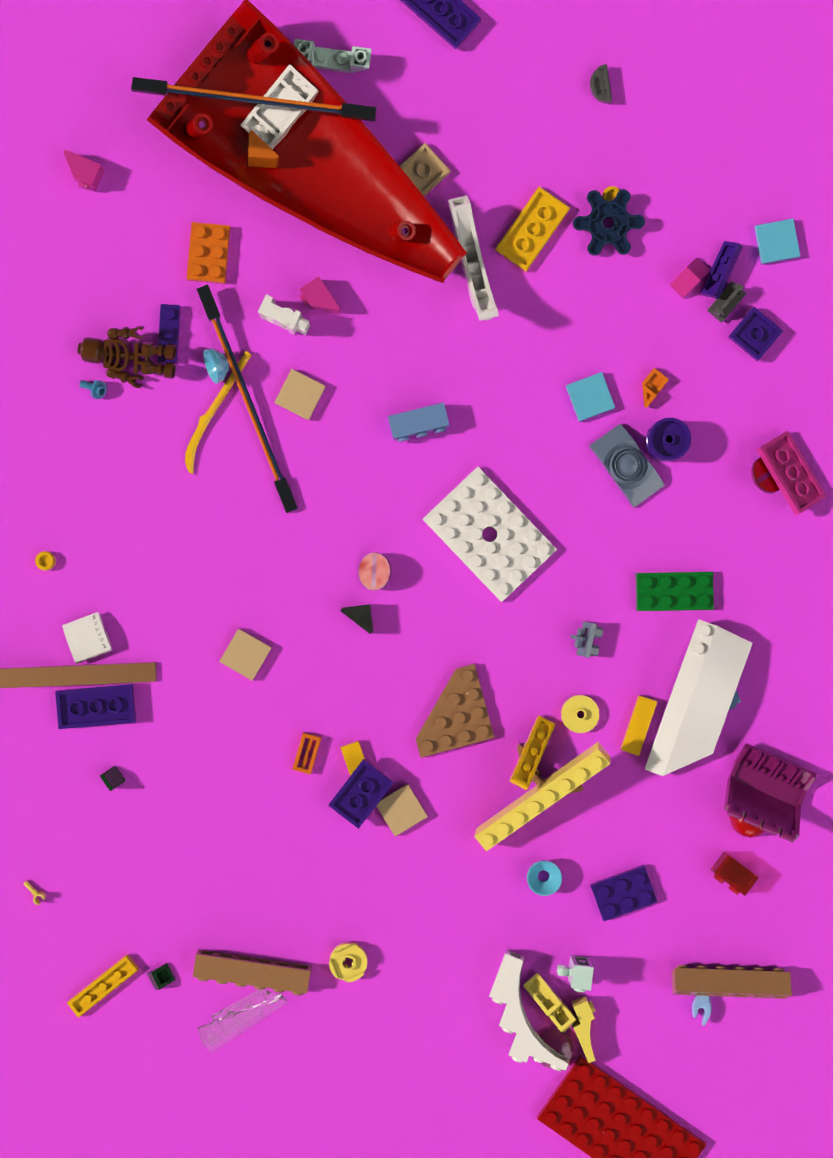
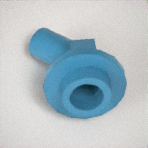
(98, 388)

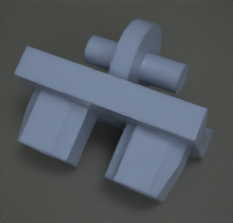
(585, 639)

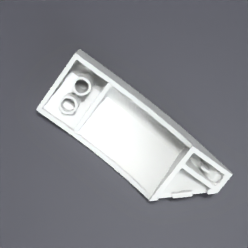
(699, 699)

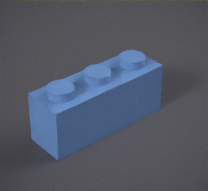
(418, 422)

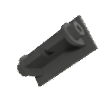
(727, 301)

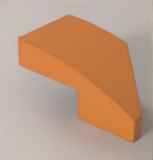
(652, 385)

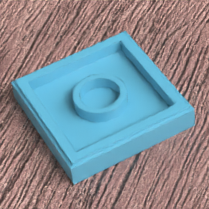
(777, 241)
(590, 396)

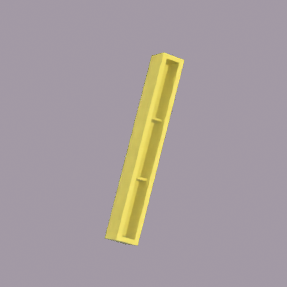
(542, 796)

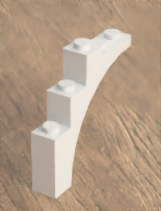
(472, 262)
(514, 1019)

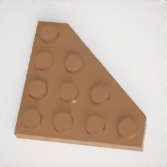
(457, 717)

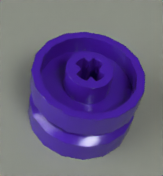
(656, 439)

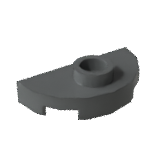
(600, 84)

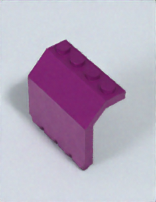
(767, 792)

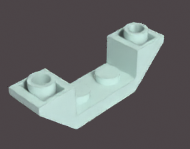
(335, 59)

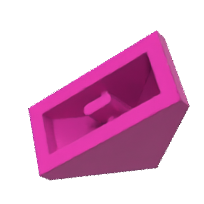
(689, 277)

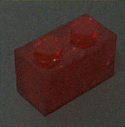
(733, 873)

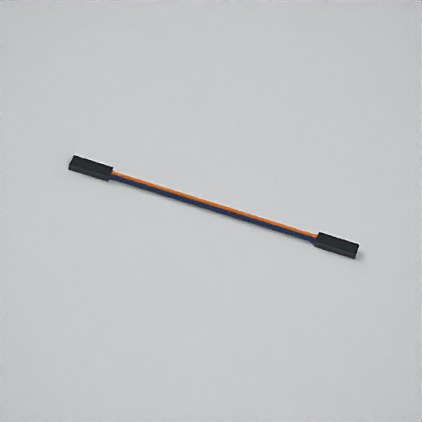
(160, 88)
(212, 314)

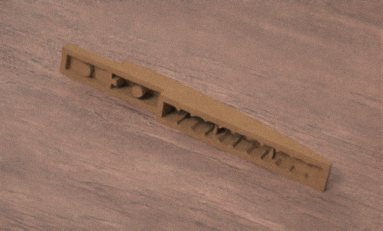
(77, 675)

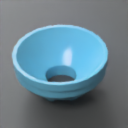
(215, 364)
(546, 887)

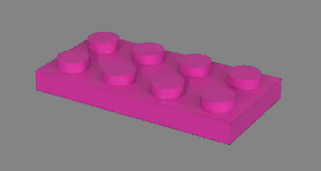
(791, 473)

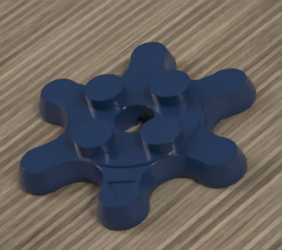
(608, 209)

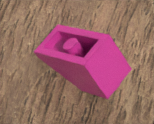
(84, 171)
(318, 297)

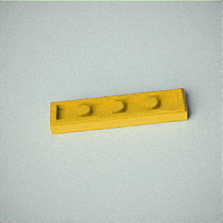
(532, 752)
(102, 985)

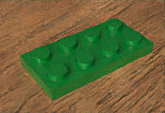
(674, 591)

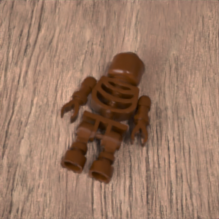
(96, 350)

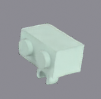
(578, 972)

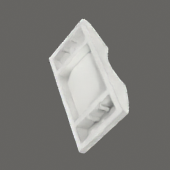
(274, 122)

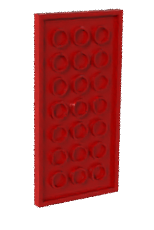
(613, 1120)

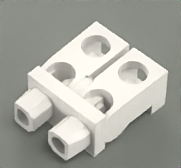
(283, 317)

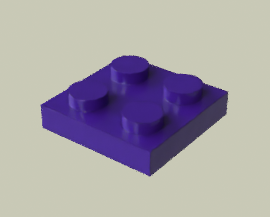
(755, 333)

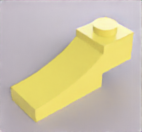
(550, 1003)
(584, 1011)

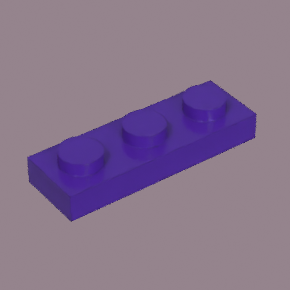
(721, 269)
(169, 328)

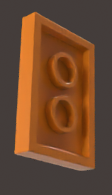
(208, 253)

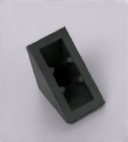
(360, 615)

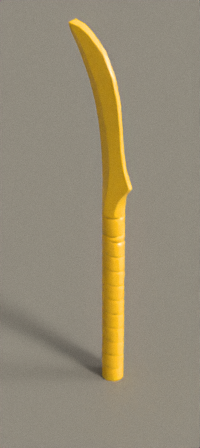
(206, 418)

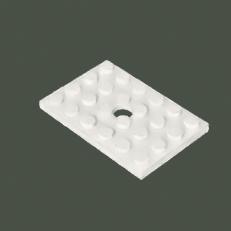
(499, 563)

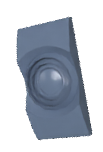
(627, 465)

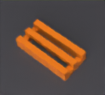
(311, 737)

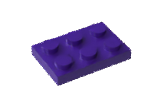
(361, 793)
(623, 893)

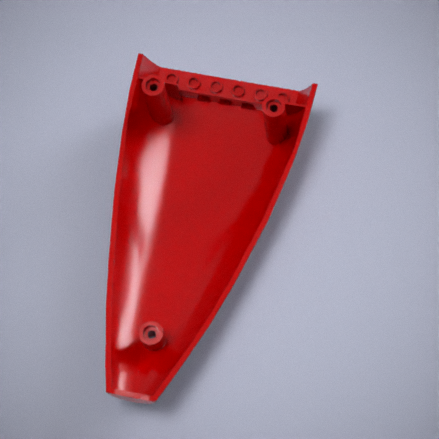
(327, 165)

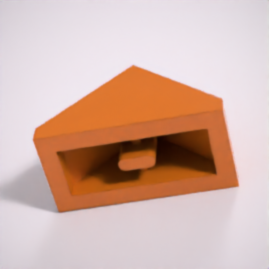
(260, 153)

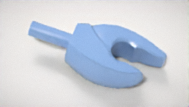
(705, 1003)

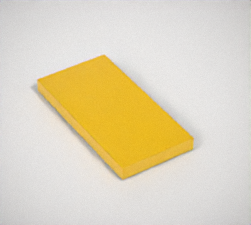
(532, 229)

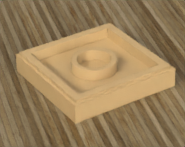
(425, 169)
(300, 394)
(245, 654)
(401, 810)

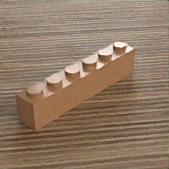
(252, 971)
(731, 982)

